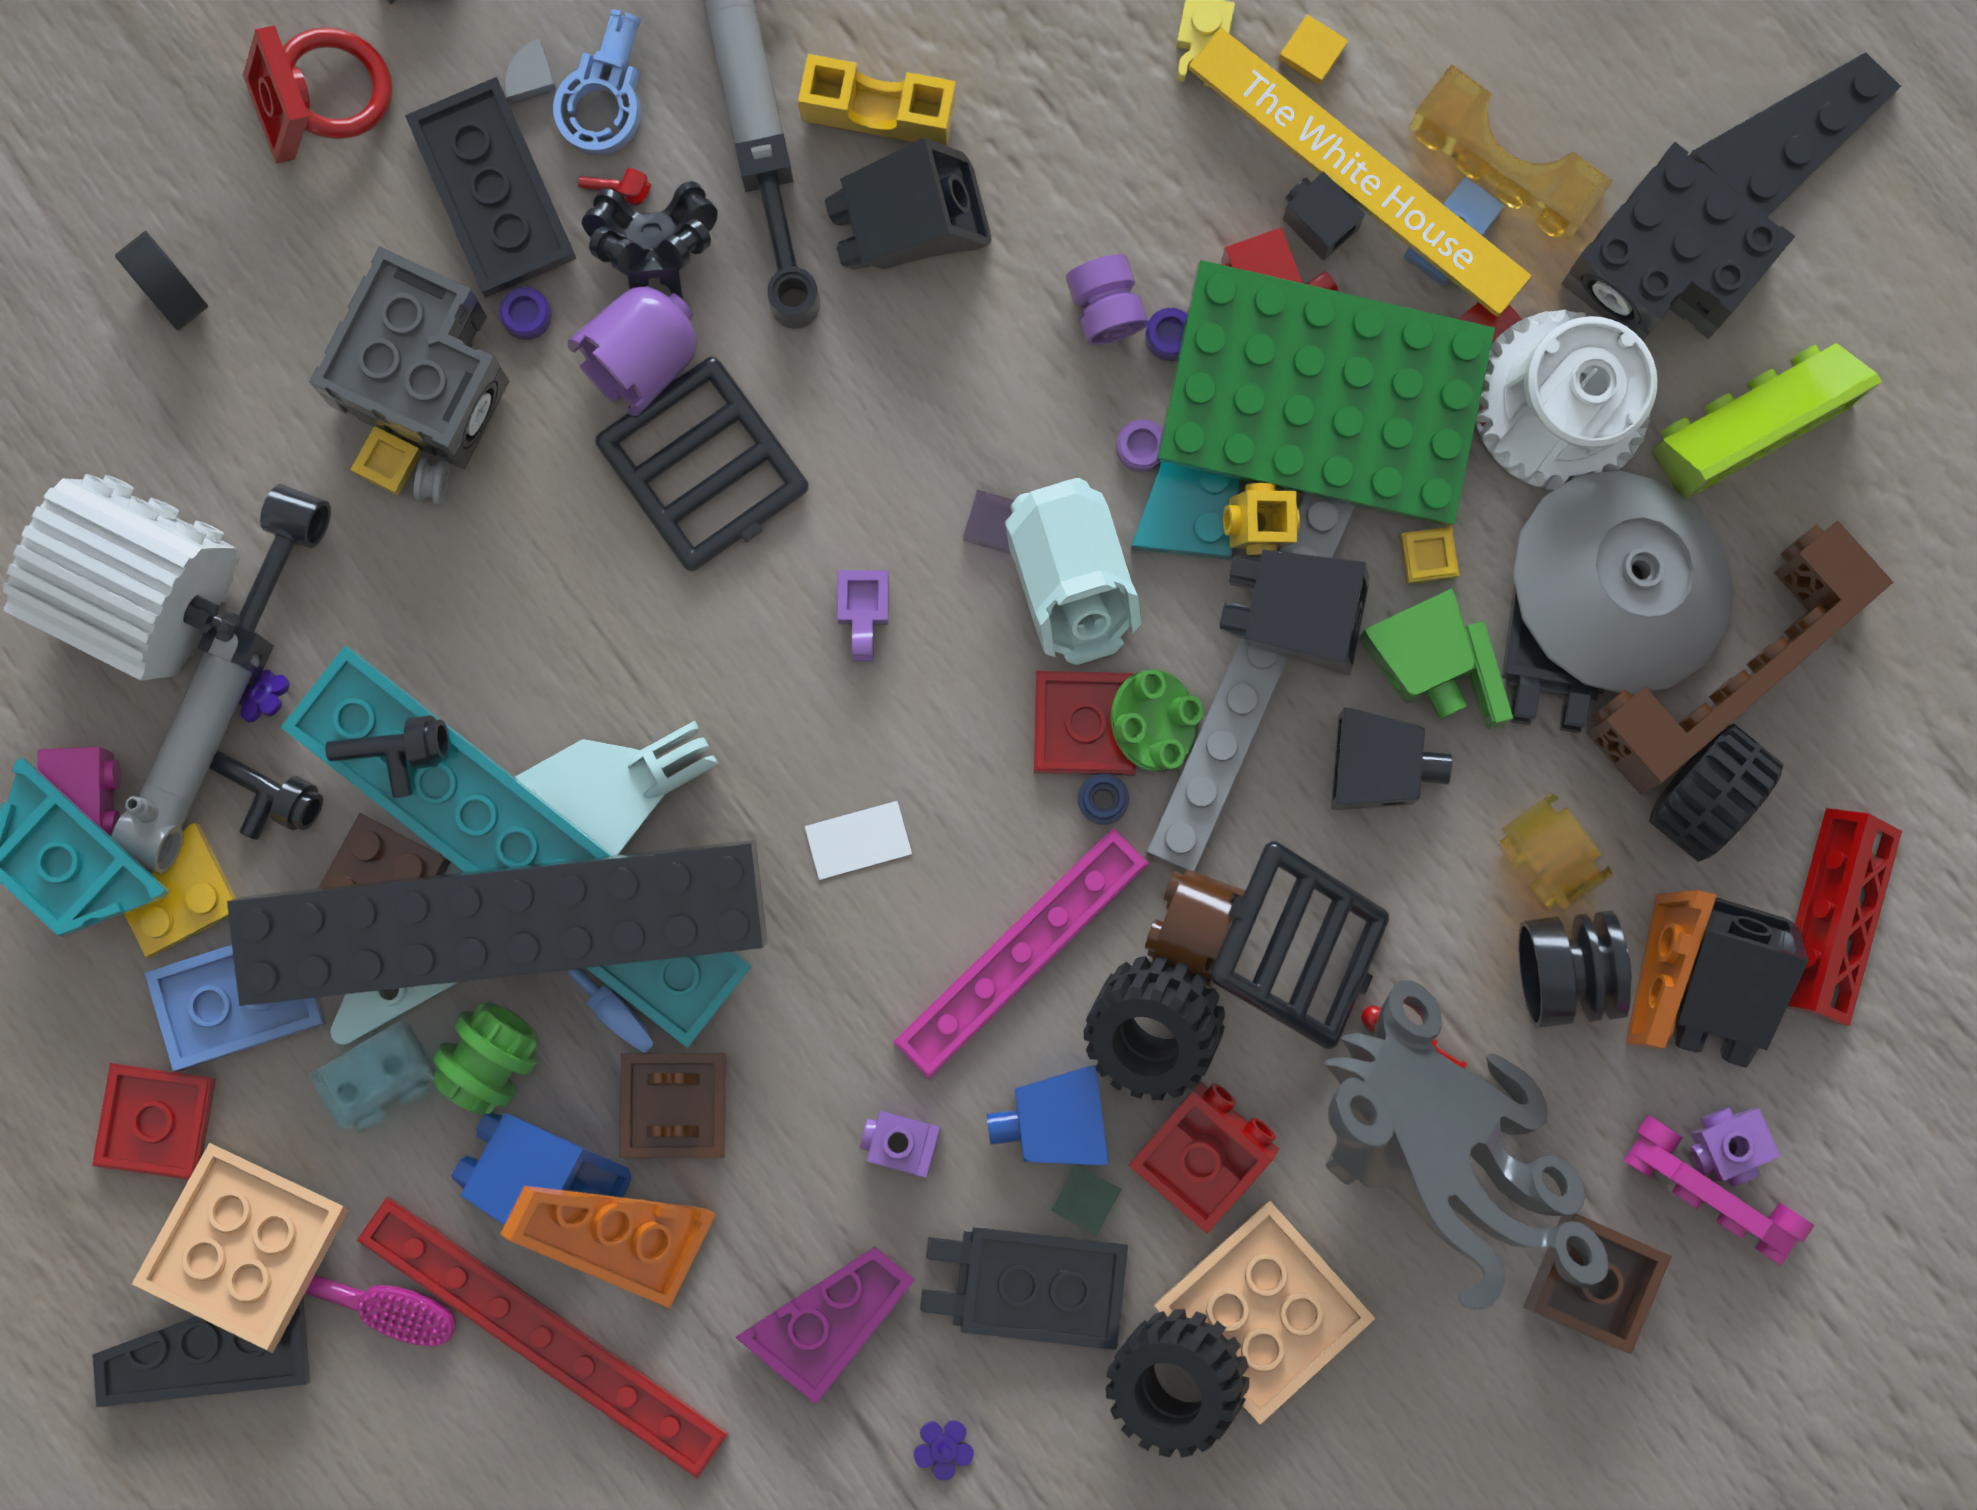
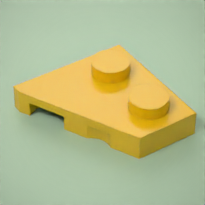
(194, 902)

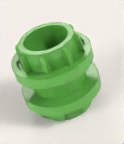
(481, 1065)

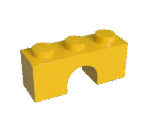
(844, 98)

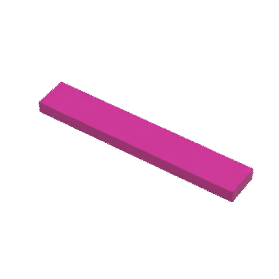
(1021, 953)

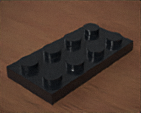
(490, 187)

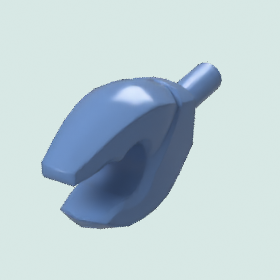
(614, 1012)

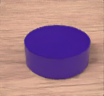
(525, 313)
(1165, 333)

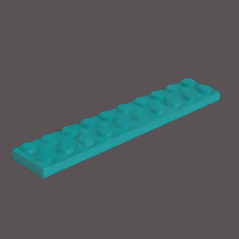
(492, 821)

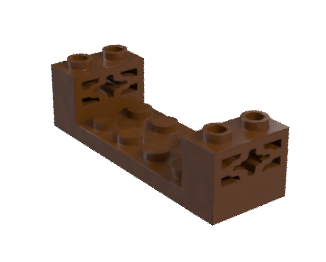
(1828, 577)

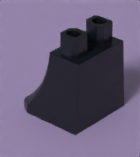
(910, 207)
(1300, 607)
(1740, 981)

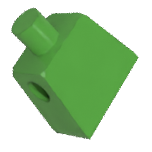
(1424, 652)

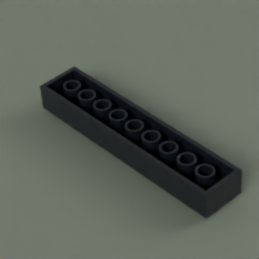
(497, 922)

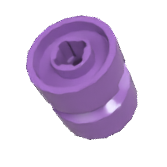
(1104, 292)

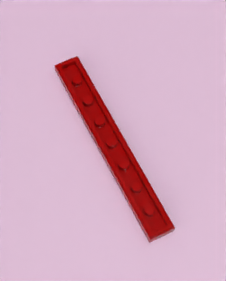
(542, 1337)

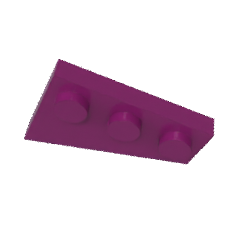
(829, 1323)

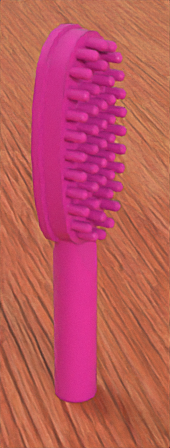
(391, 1310)

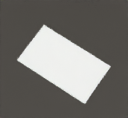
(858, 840)

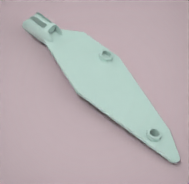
(598, 789)

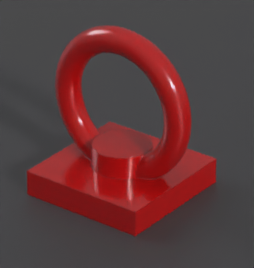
(283, 95)

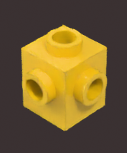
(1274, 510)

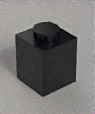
(1322, 214)

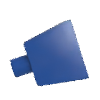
(1056, 1120)

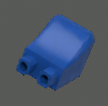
(531, 1156)

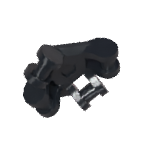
(651, 242)

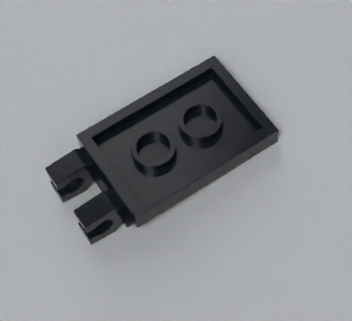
(1532, 672)
(1032, 1287)

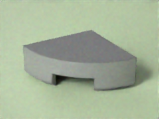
(528, 73)

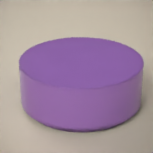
(1139, 445)

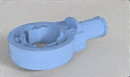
(591, 77)

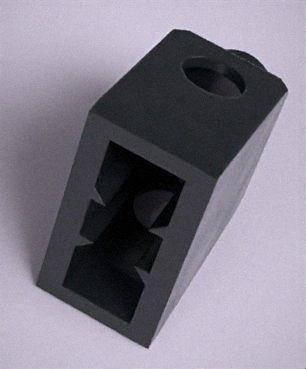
(1382, 762)

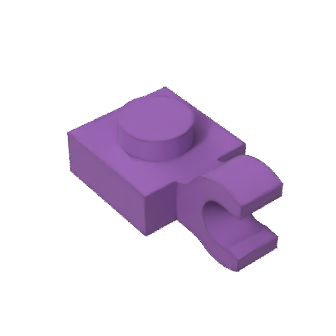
(863, 603)

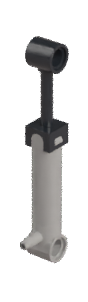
(760, 144)
(155, 818)

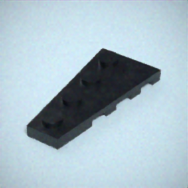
(1794, 137)
(198, 1361)

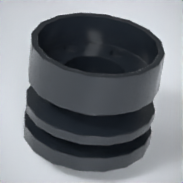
(1586, 968)

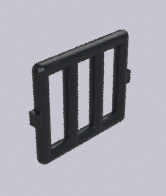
(666, 518)
(1258, 992)

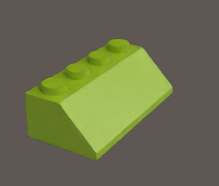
(1763, 419)

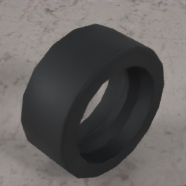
(161, 280)

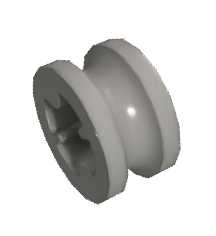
(431, 480)

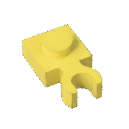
(1198, 25)

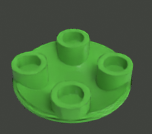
(1155, 720)

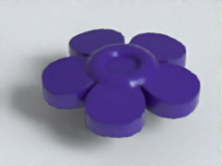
(263, 696)
(943, 1448)

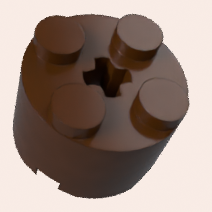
(1194, 922)

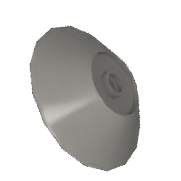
(1591, 608)

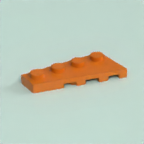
(613, 1238)

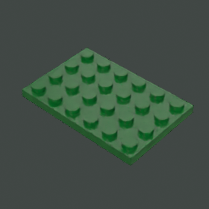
(1325, 393)

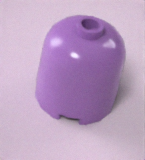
(637, 346)

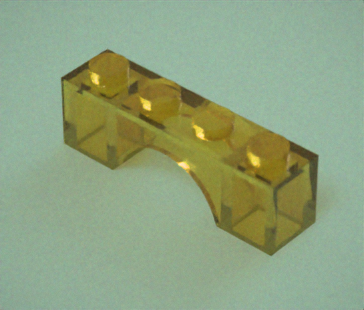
(1554, 192)

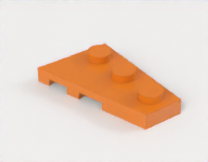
(1667, 961)

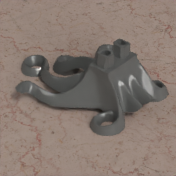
(1415, 1119)

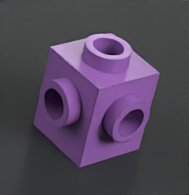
(1750, 1145)

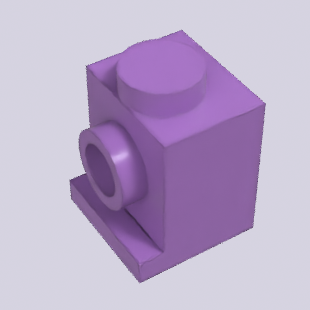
(921, 1145)

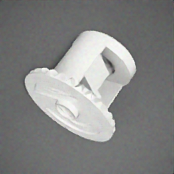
(1566, 397)

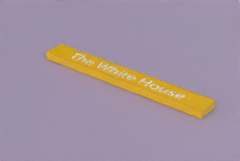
(1360, 172)

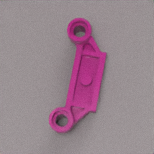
(1776, 1233)

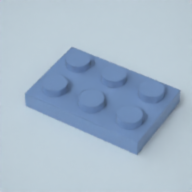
(203, 1016)

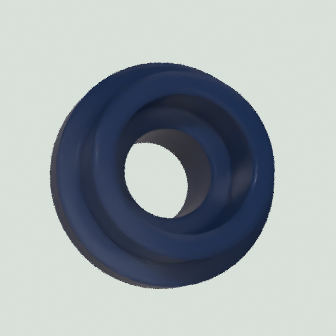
(1107, 783)

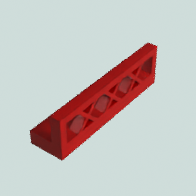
(1833, 911)

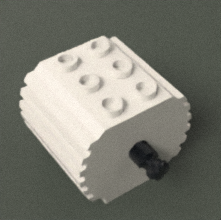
(121, 577)

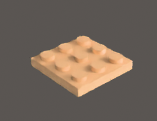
(240, 1247)
(1277, 1304)

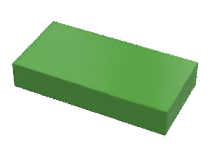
(1487, 679)

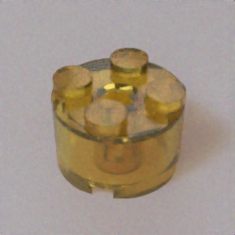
(1554, 853)

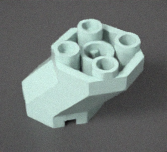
(1072, 571)

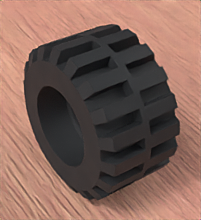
(1716, 793)
(1138, 1058)
(1153, 1412)

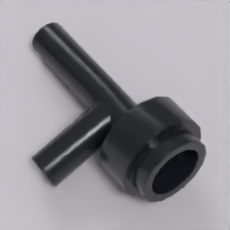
(423, 743)
(291, 805)

